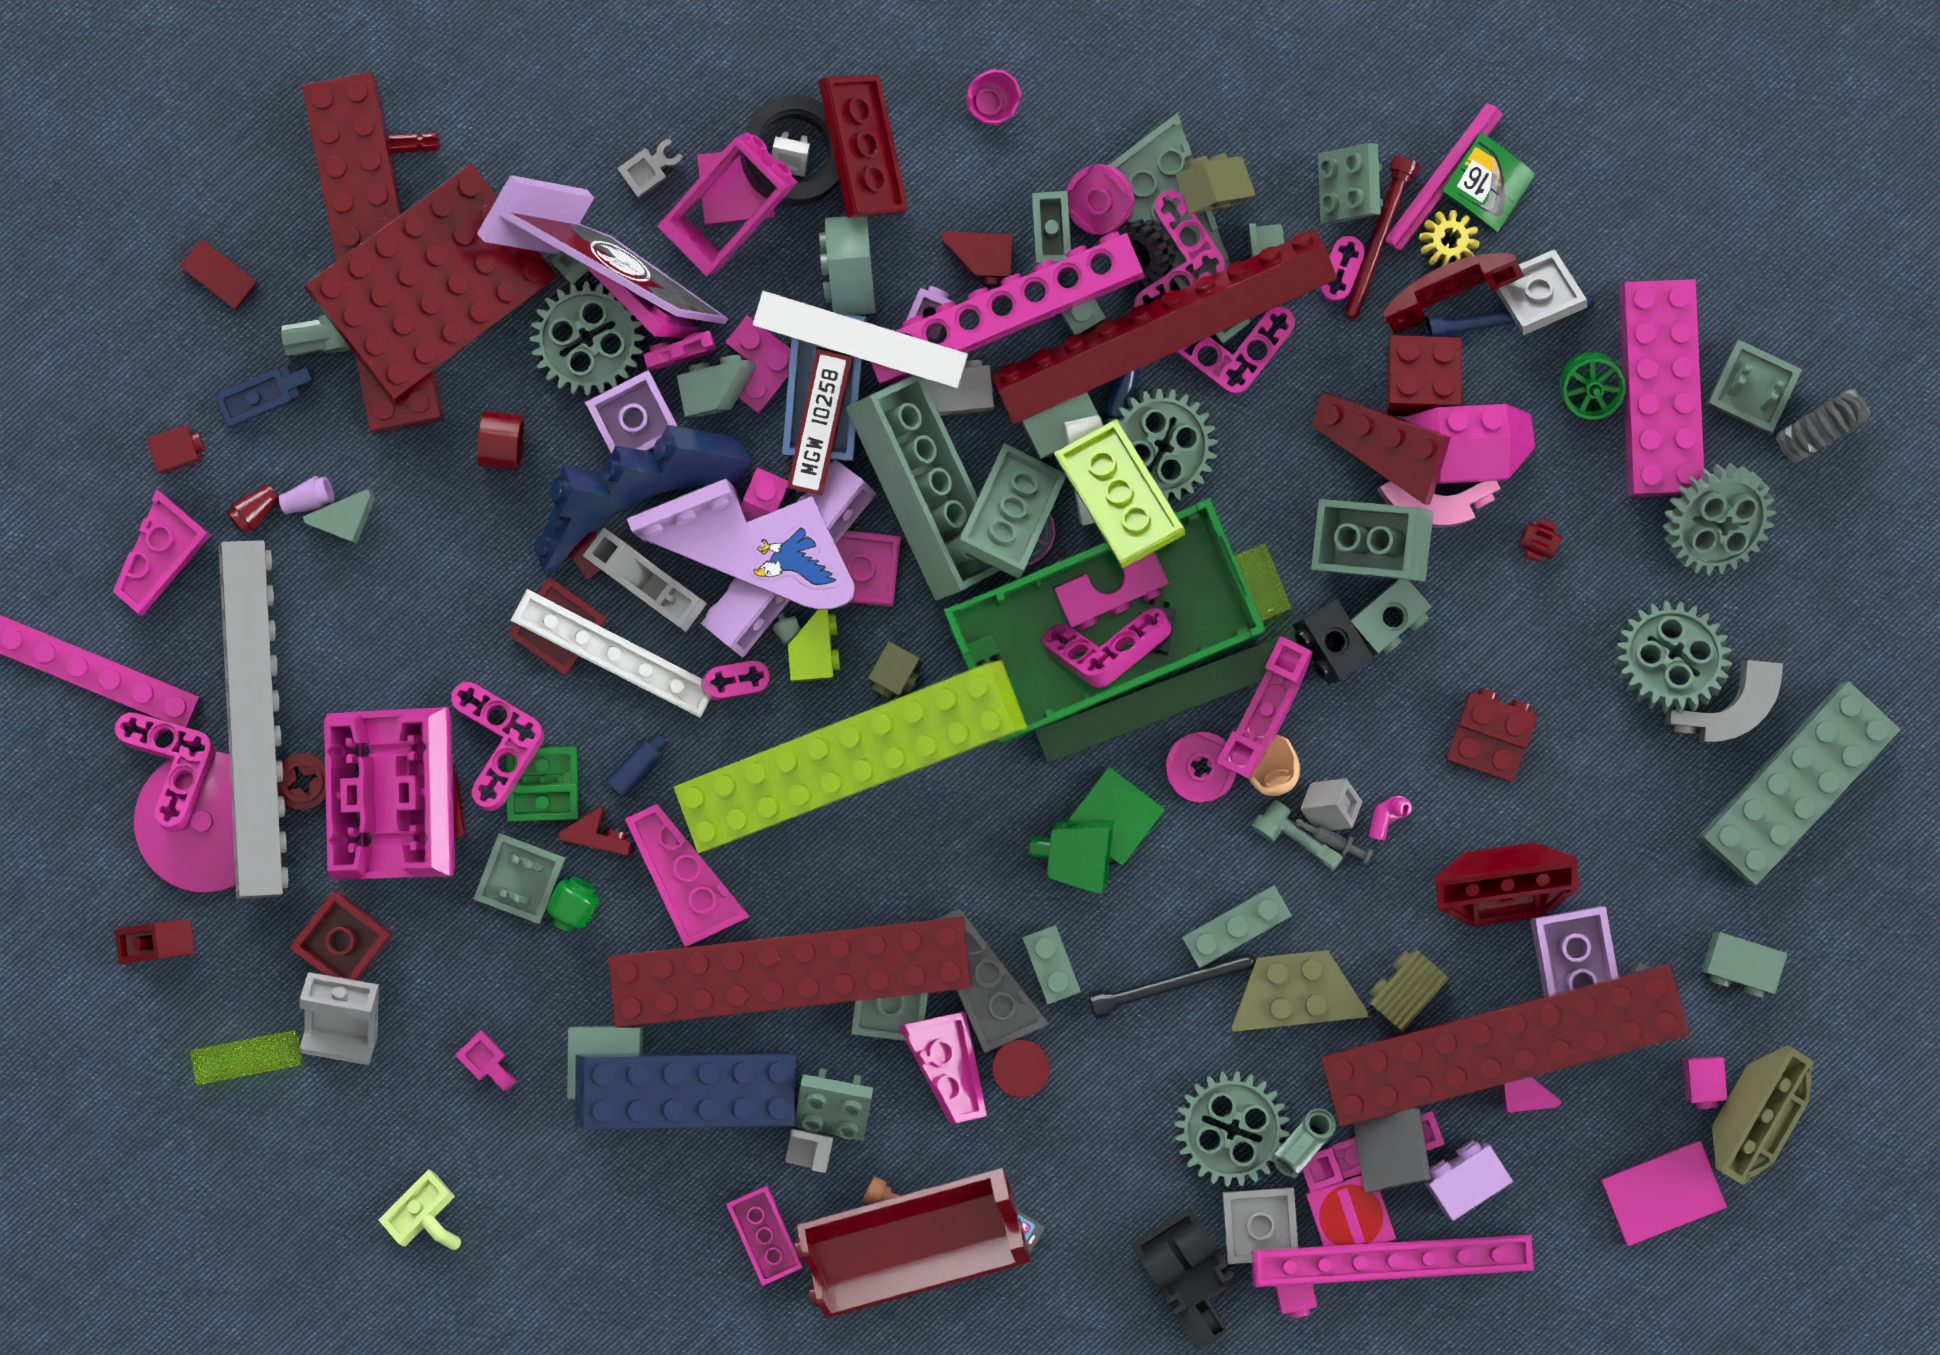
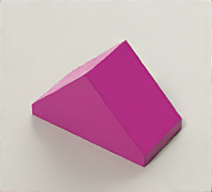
(1526, 1095)

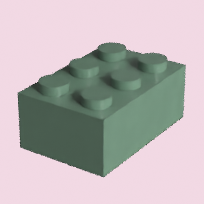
(1372, 540)

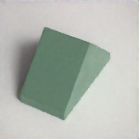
(344, 517)

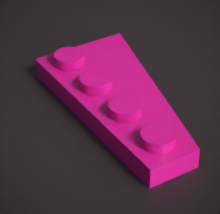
(687, 885)

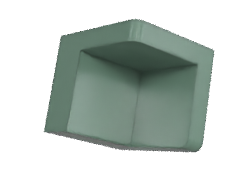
(1263, 237)

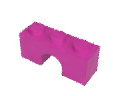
(1083, 603)

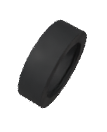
(799, 108)

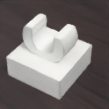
(792, 153)

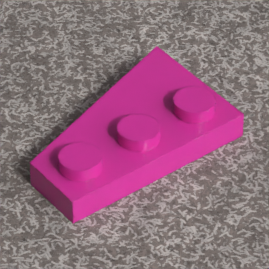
(653, 317)

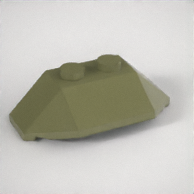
(1761, 1113)

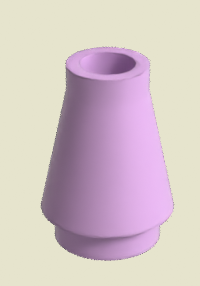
(308, 496)

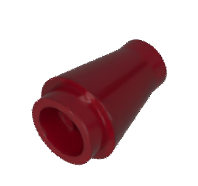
(252, 509)

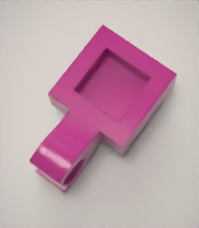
(484, 1059)

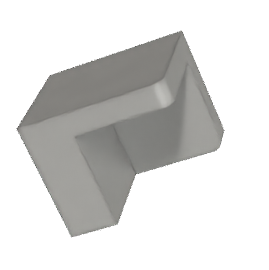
(1331, 804)
(809, 1149)

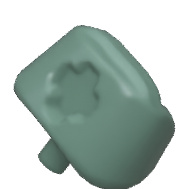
(786, 628)

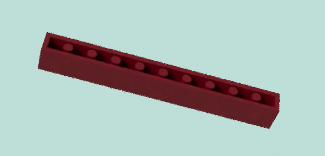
(1164, 326)

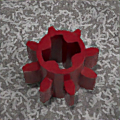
(1540, 540)

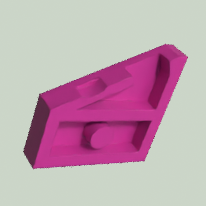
(690, 348)

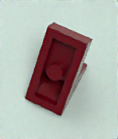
(587, 833)

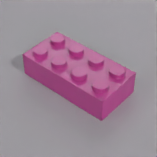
(764, 1234)

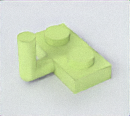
(417, 1211)

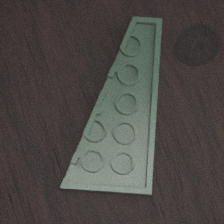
(1152, 170)

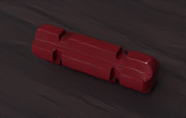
(413, 142)

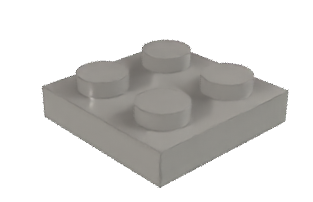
(1542, 294)
(1258, 1221)

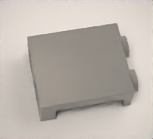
(339, 1018)

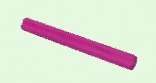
(1430, 194)

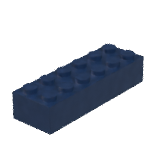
(684, 1090)

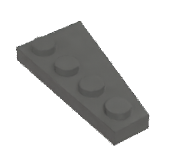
(996, 1001)

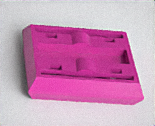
(400, 794)

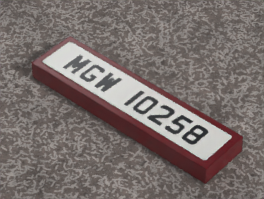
(820, 421)

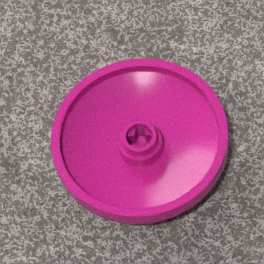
(203, 851)

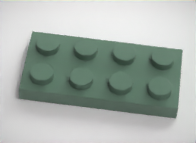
(1011, 511)

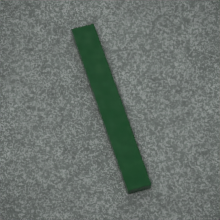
(1156, 702)

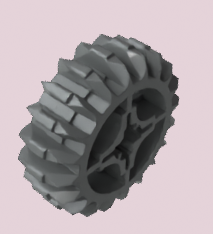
(1823, 425)

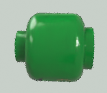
(572, 904)

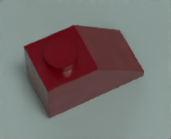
(981, 254)
(154, 941)

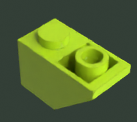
(812, 651)

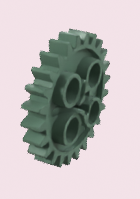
(571, 311)
(1188, 459)
(1737, 506)
(1692, 635)
(1242, 1098)

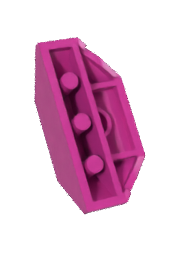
(1484, 440)

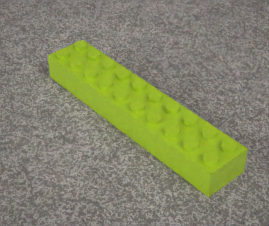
(850, 756)

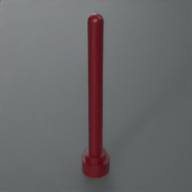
(1402, 172)

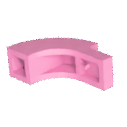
(1447, 510)

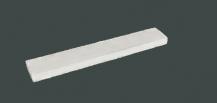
(860, 339)
(611, 652)

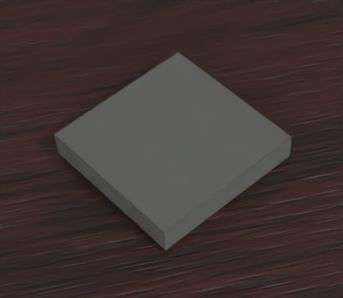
(1392, 1151)

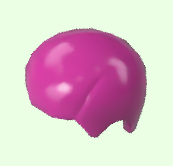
(993, 97)

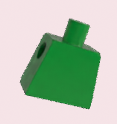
(1077, 853)

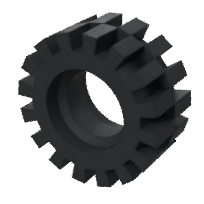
(1157, 247)

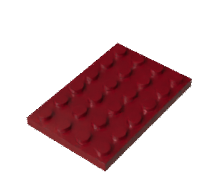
(426, 284)

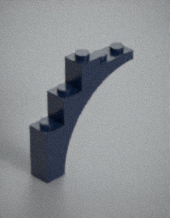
(629, 475)

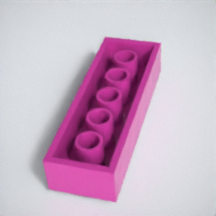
(1661, 386)

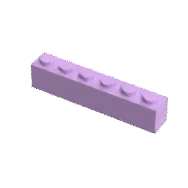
(749, 610)

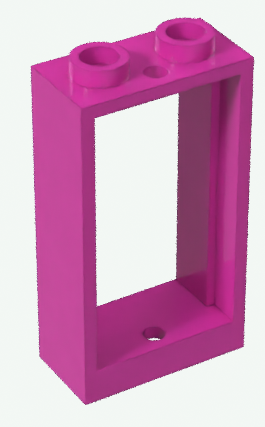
(690, 239)

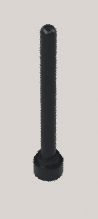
(1105, 1002)

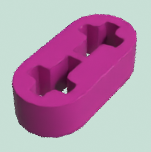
(1349, 272)
(737, 688)

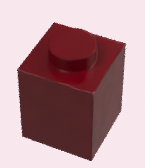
(176, 449)

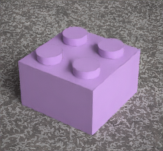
(632, 414)
(1467, 1178)

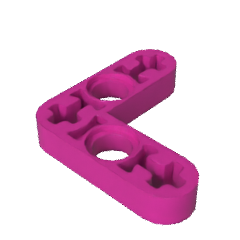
(1193, 254)
(1227, 361)
(1097, 665)
(510, 744)
(182, 763)

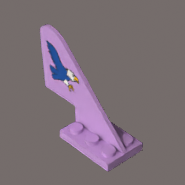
(779, 552)

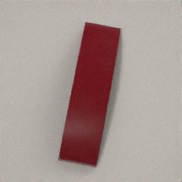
(1447, 281)

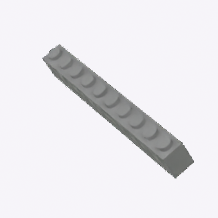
(251, 719)

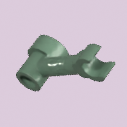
(1276, 821)

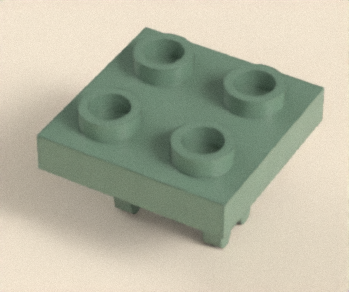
(1349, 183)
(1754, 386)
(519, 878)
(833, 1106)

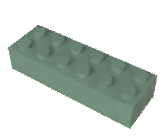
(921, 481)
(1798, 783)

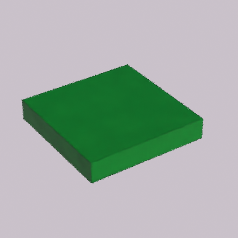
(1125, 804)

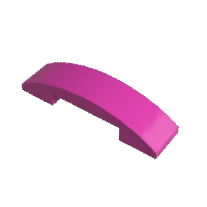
(1267, 708)
(1342, 1159)

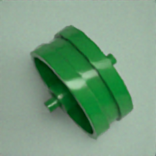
(1592, 385)

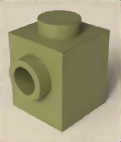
(894, 671)

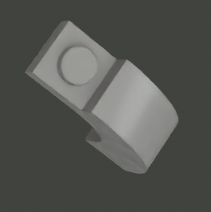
(644, 579)
(1753, 701)

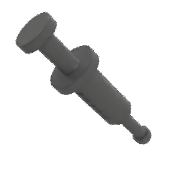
(1336, 841)

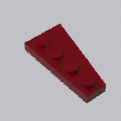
(1391, 446)

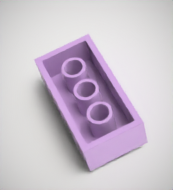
(1573, 949)

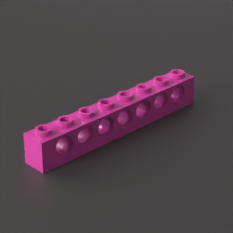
(1024, 313)

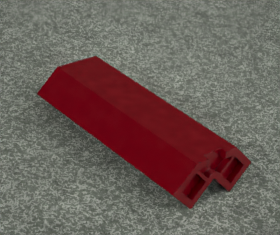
(912, 1243)

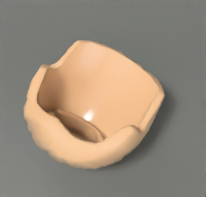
(1278, 769)

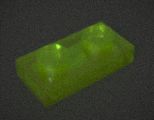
(1263, 581)

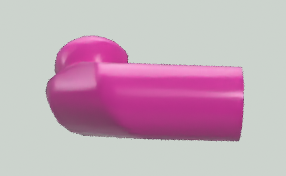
(1386, 813)

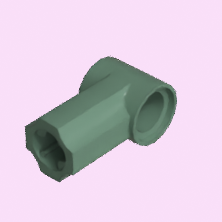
(312, 337)
(1304, 1143)

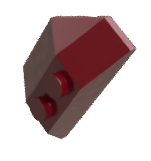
(1506, 883)

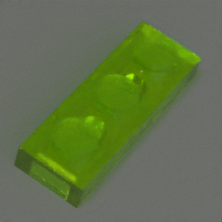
(246, 1057)

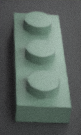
(1236, 926)

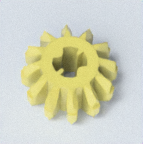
(1437, 233)

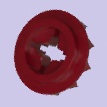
(298, 798)

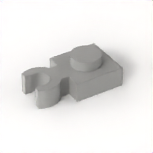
(645, 171)

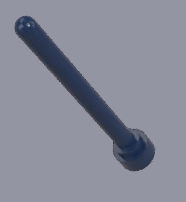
(1444, 327)

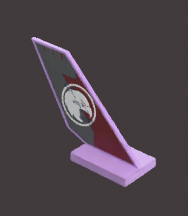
(547, 220)

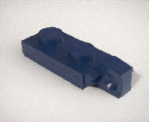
(261, 394)

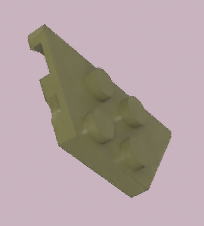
(1296, 992)

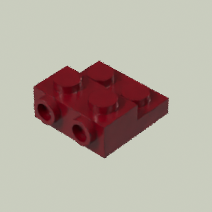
(1491, 734)

